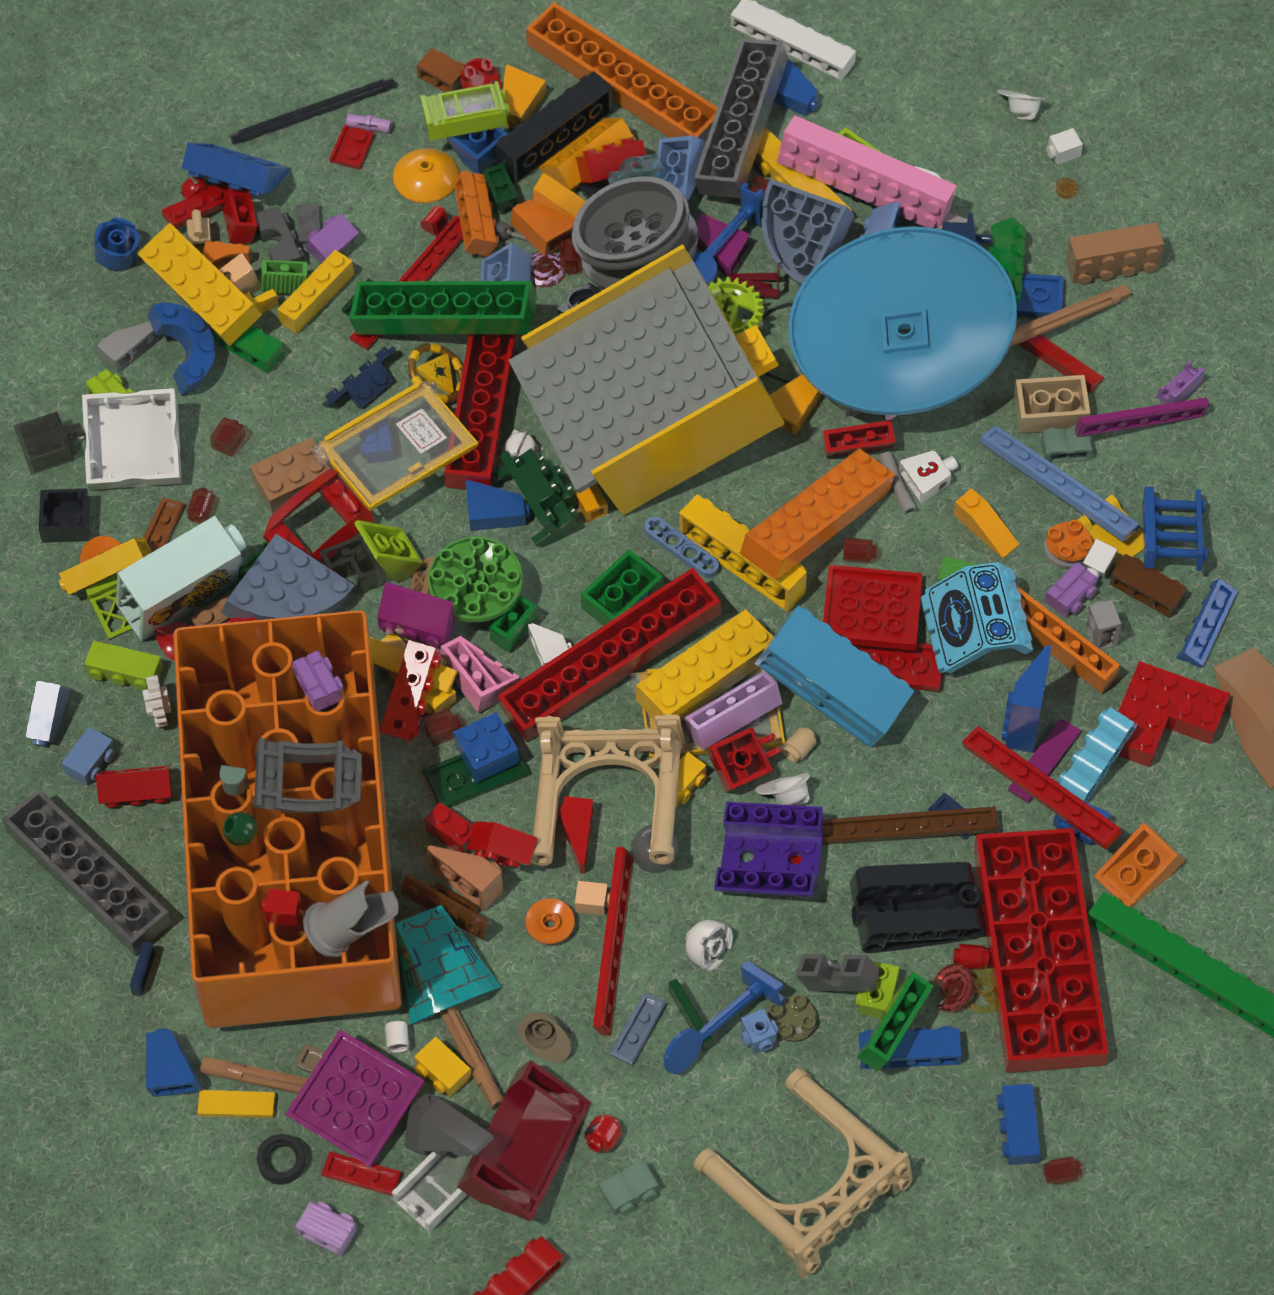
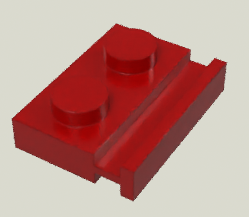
(351, 147)

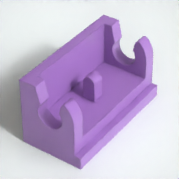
(1181, 385)

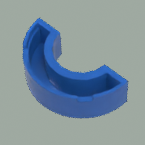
(194, 337)

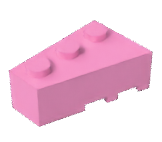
(477, 675)

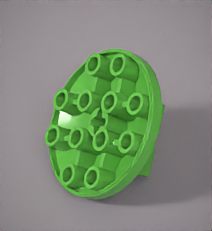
(478, 577)

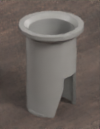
(347, 918)

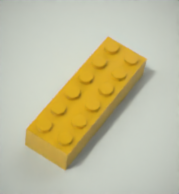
(199, 284)
(723, 539)
(704, 668)

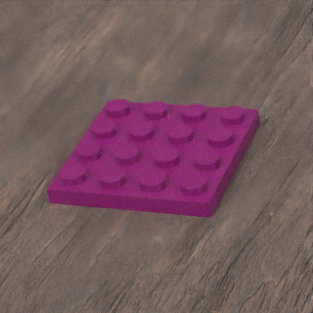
(355, 1098)

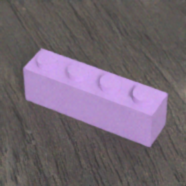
(733, 710)

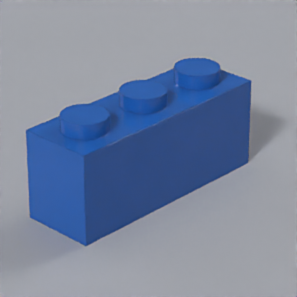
(1019, 1124)

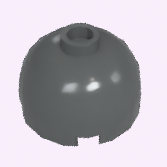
(641, 848)

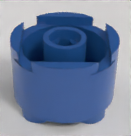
(116, 244)

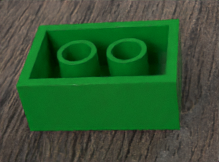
(620, 588)

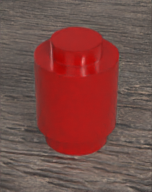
(971, 956)

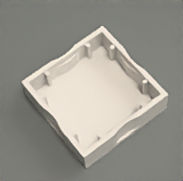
(132, 439)

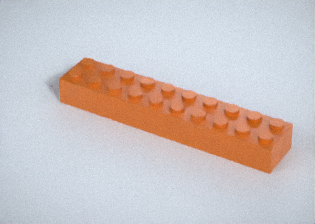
(634, 81)

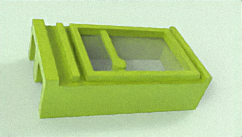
(465, 111)

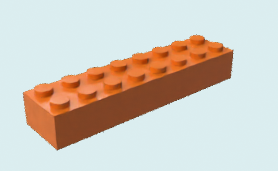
(817, 514)

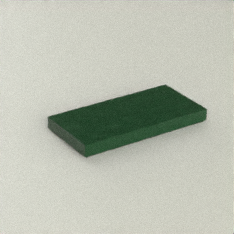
(454, 784)

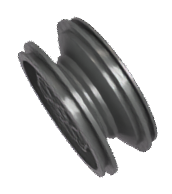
(631, 227)

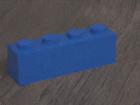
(922, 1048)

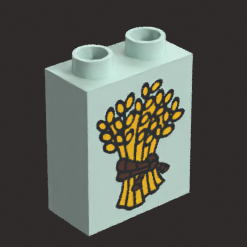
(179, 577)

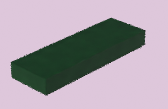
(687, 1010)

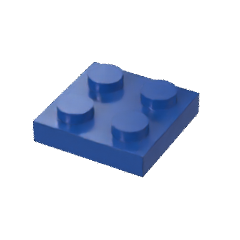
(1040, 295)

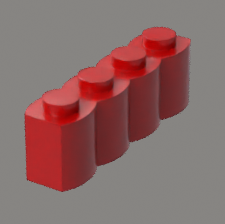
(526, 1271)

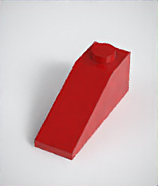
(576, 823)

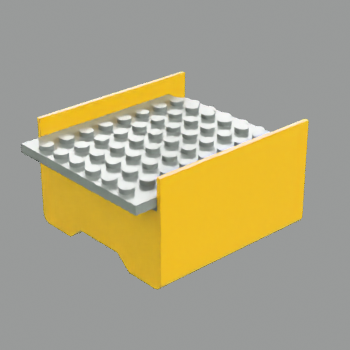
(647, 383)

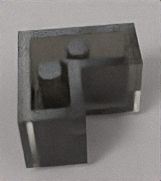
(354, 559)

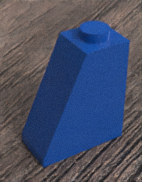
(796, 91)
(494, 507)
(168, 1066)

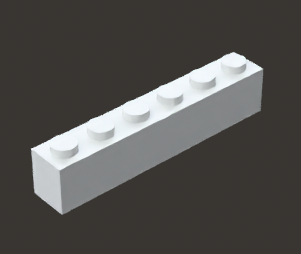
(798, 40)

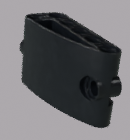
(914, 905)

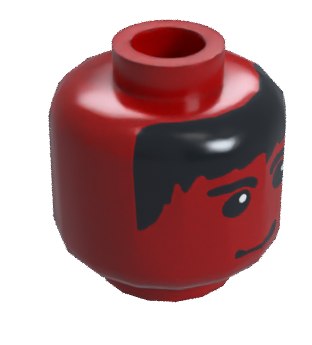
(603, 1133)

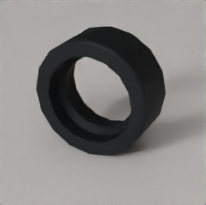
(283, 1177)

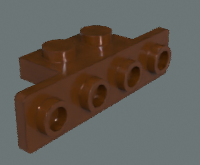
(457, 907)

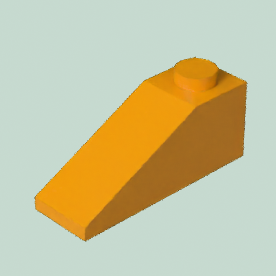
(985, 523)

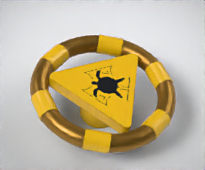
(436, 370)

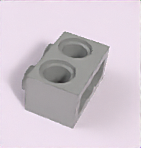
(1103, 624)

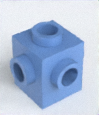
(758, 1031)

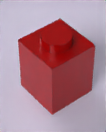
(281, 907)

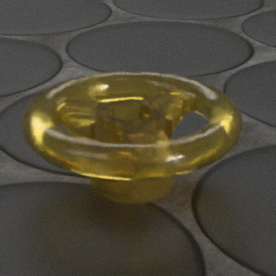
(983, 980)

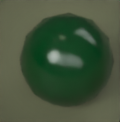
(240, 828)

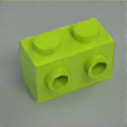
(876, 1002)

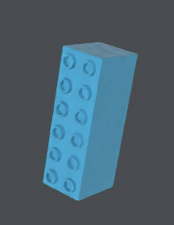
(834, 676)

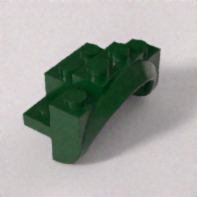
(543, 489)

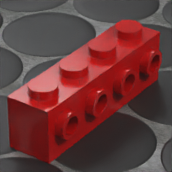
(410, 691)

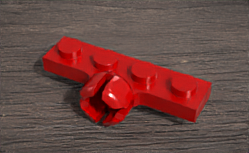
(197, 197)

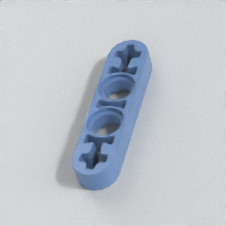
(683, 545)

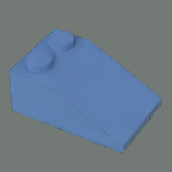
(680, 160)

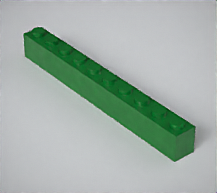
(1184, 961)

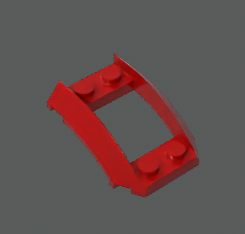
(337, 496)

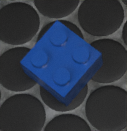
(486, 747)

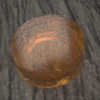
(1066, 188)

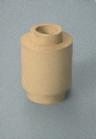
(799, 744)

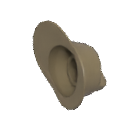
(544, 1036)

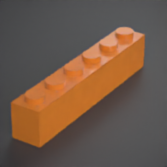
(1069, 645)

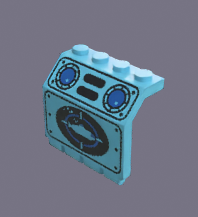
(974, 615)

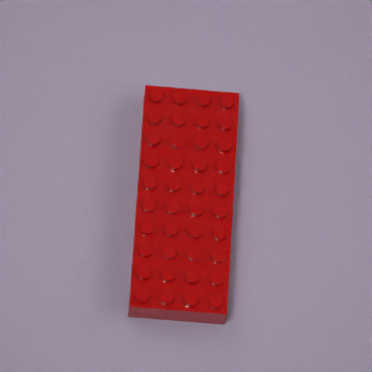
(1040, 950)

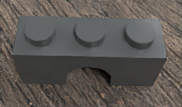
(273, 226)
(854, 974)

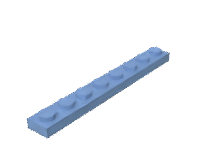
(1059, 483)

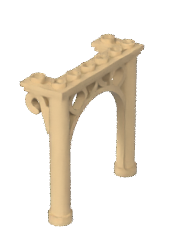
(558, 744)
(802, 1242)

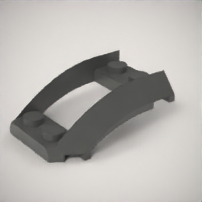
(270, 772)

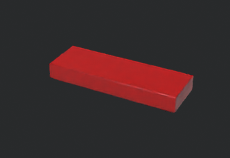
(358, 1174)

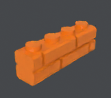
(475, 213)

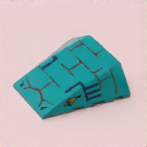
(439, 964)

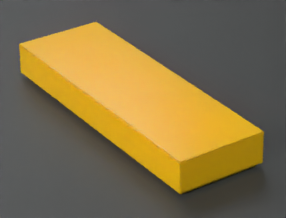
(236, 1104)

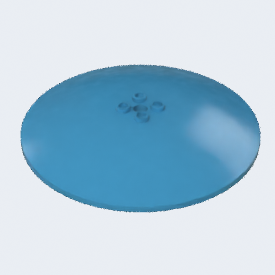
(895, 280)

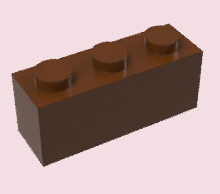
(1148, 585)

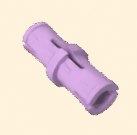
(369, 123)

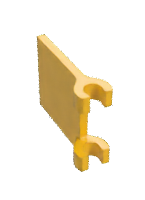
(1131, 546)

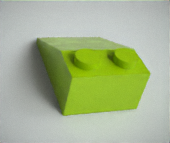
(390, 549)

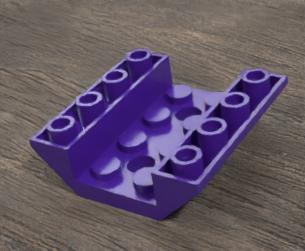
(773, 837)

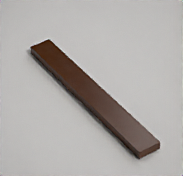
(909, 825)

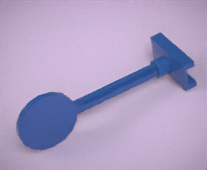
(751, 211)
(687, 1044)

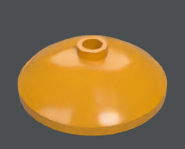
(428, 183)

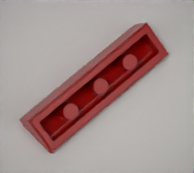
(1061, 360)

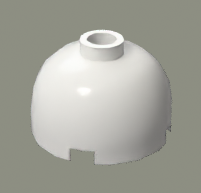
(707, 940)

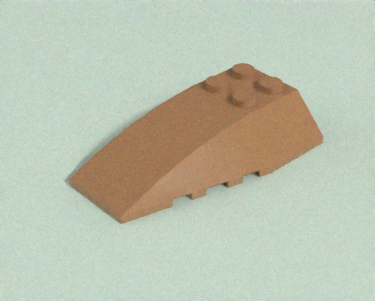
(1251, 705)

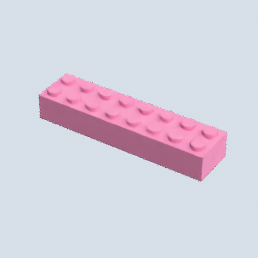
(865, 172)

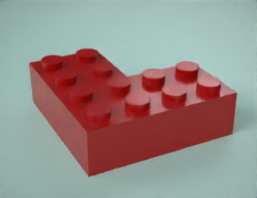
(1169, 701)

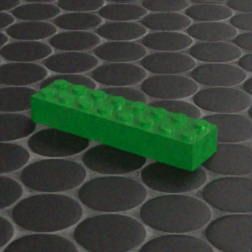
(443, 307)

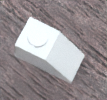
(547, 643)

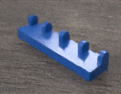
(1207, 623)

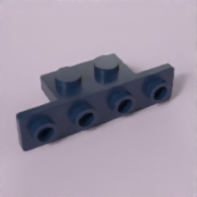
(366, 384)

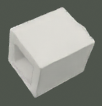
(1064, 146)
(1100, 558)

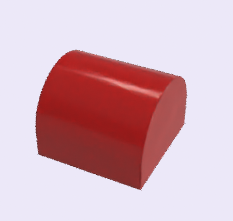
(435, 221)

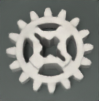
(156, 701)

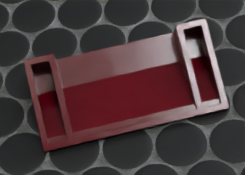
(528, 1143)

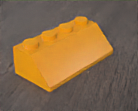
(563, 164)

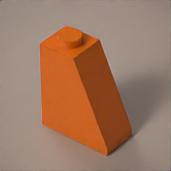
(541, 225)

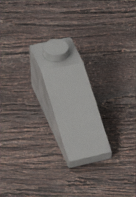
(126, 345)

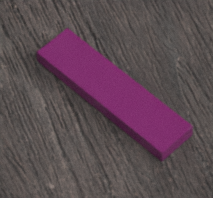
(1050, 752)

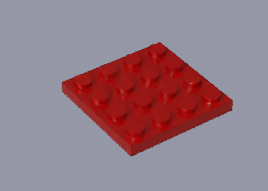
(873, 606)

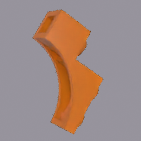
(222, 253)

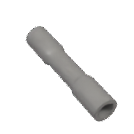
(903, 496)

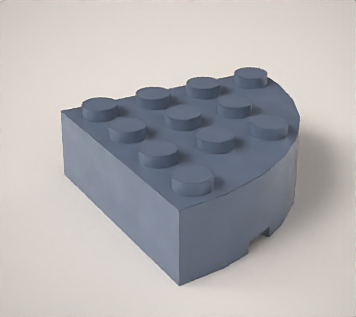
(801, 228)
(286, 585)

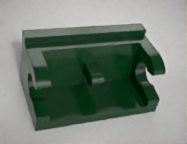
(501, 187)

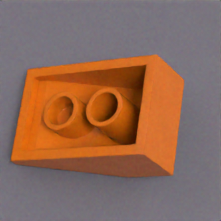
(1139, 866)

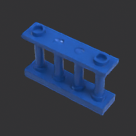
(1152, 536)

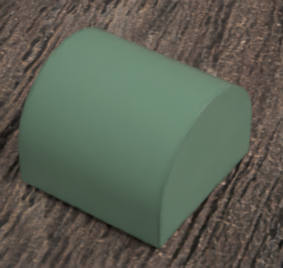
(233, 780)

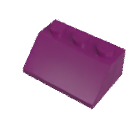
(416, 615)

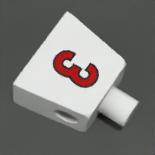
(927, 474)

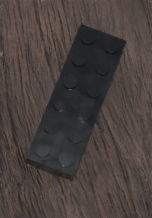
(554, 126)

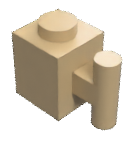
(198, 230)

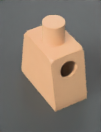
(241, 275)

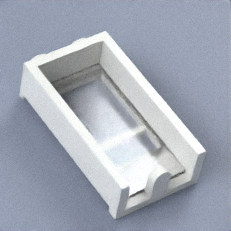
(432, 1188)

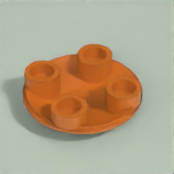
(1069, 541)

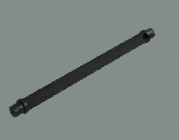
(312, 110)

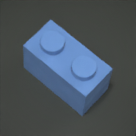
(88, 756)

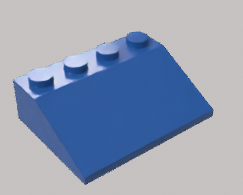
(233, 167)
(1025, 705)

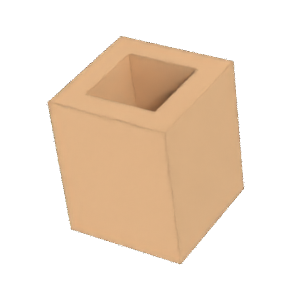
(591, 898)

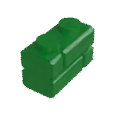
(513, 624)

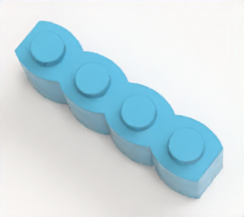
(1098, 753)

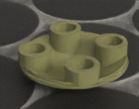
(793, 1018)

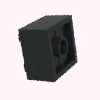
(64, 515)

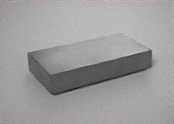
(308, 220)

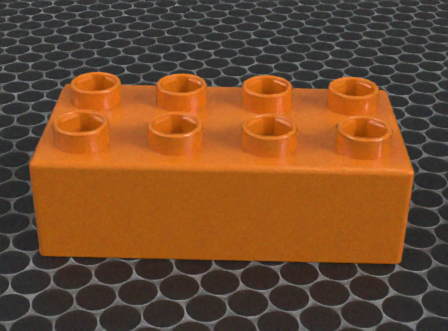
(230, 692)

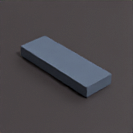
(638, 1029)

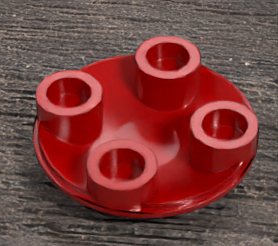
(478, 73)

